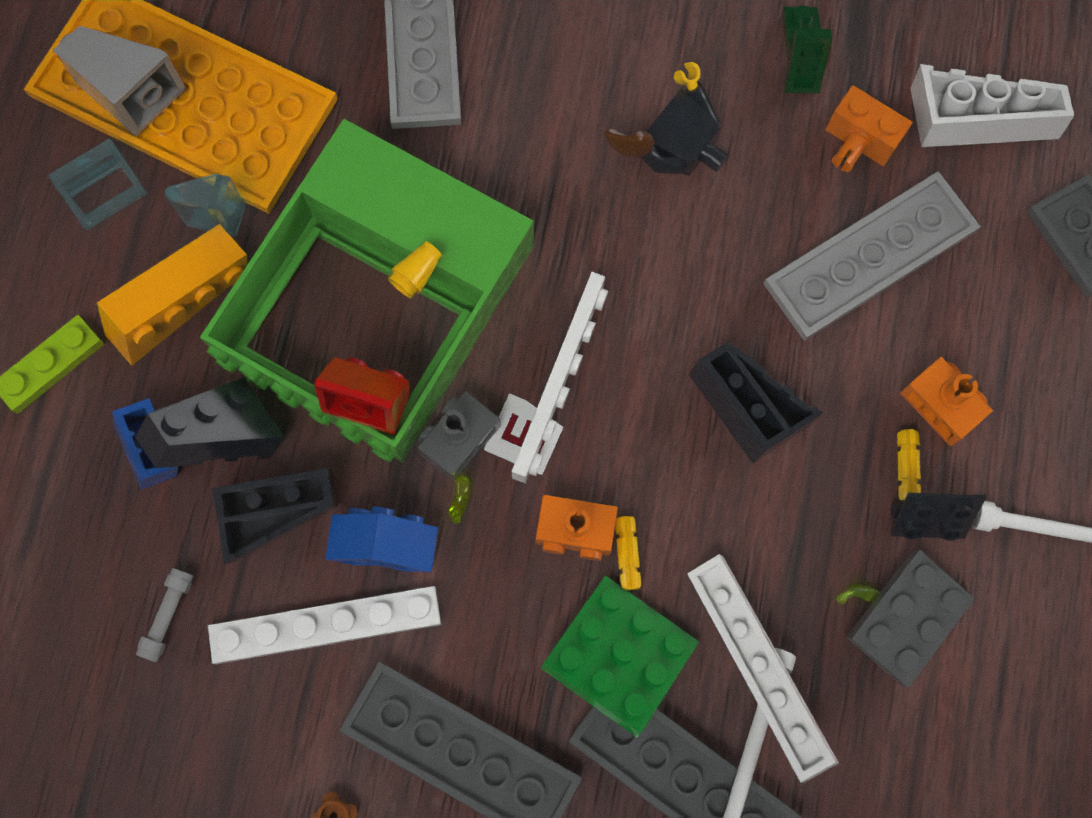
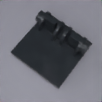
(935, 515)

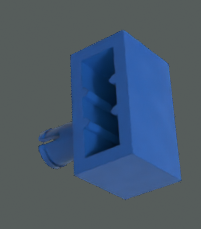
(127, 424)

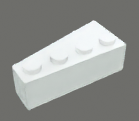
(986, 110)

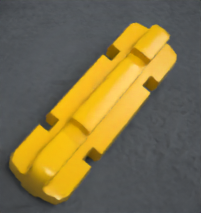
(908, 462)
(628, 553)

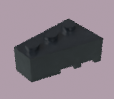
(750, 402)
(210, 426)
(269, 508)

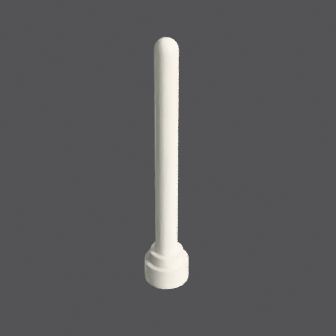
(992, 517)
(751, 751)

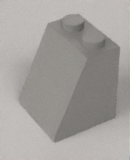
(121, 75)

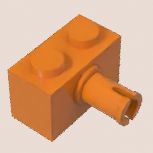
(865, 128)
(947, 400)
(576, 527)

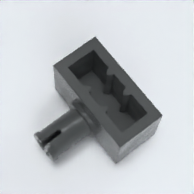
(458, 435)

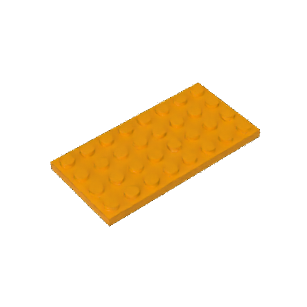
(231, 121)

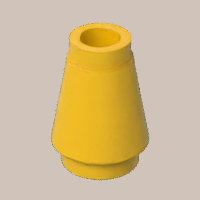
(414, 271)

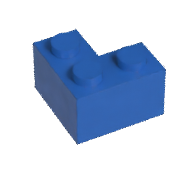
(382, 540)

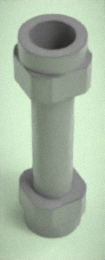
(152, 646)

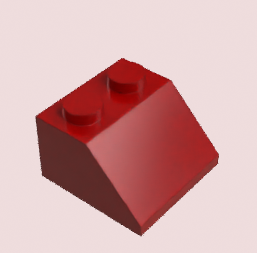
(362, 394)

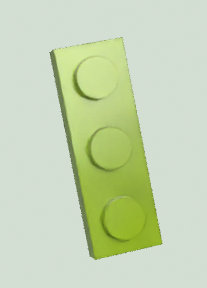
(48, 364)

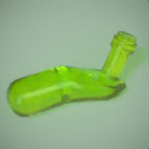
(461, 498)
(860, 591)

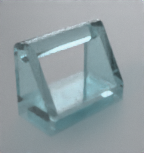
(88, 170)
(215, 201)

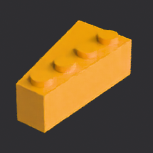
(170, 293)

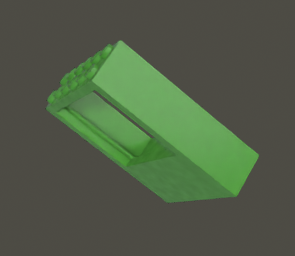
(379, 210)

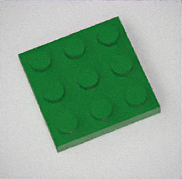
(620, 656)

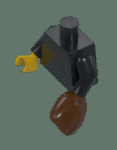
(680, 134)

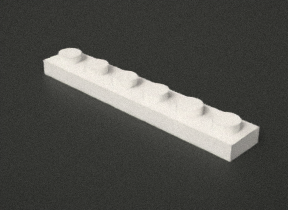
(555, 392)
(324, 625)
(763, 669)

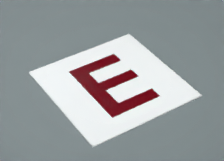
(515, 423)

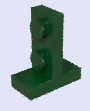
(806, 49)

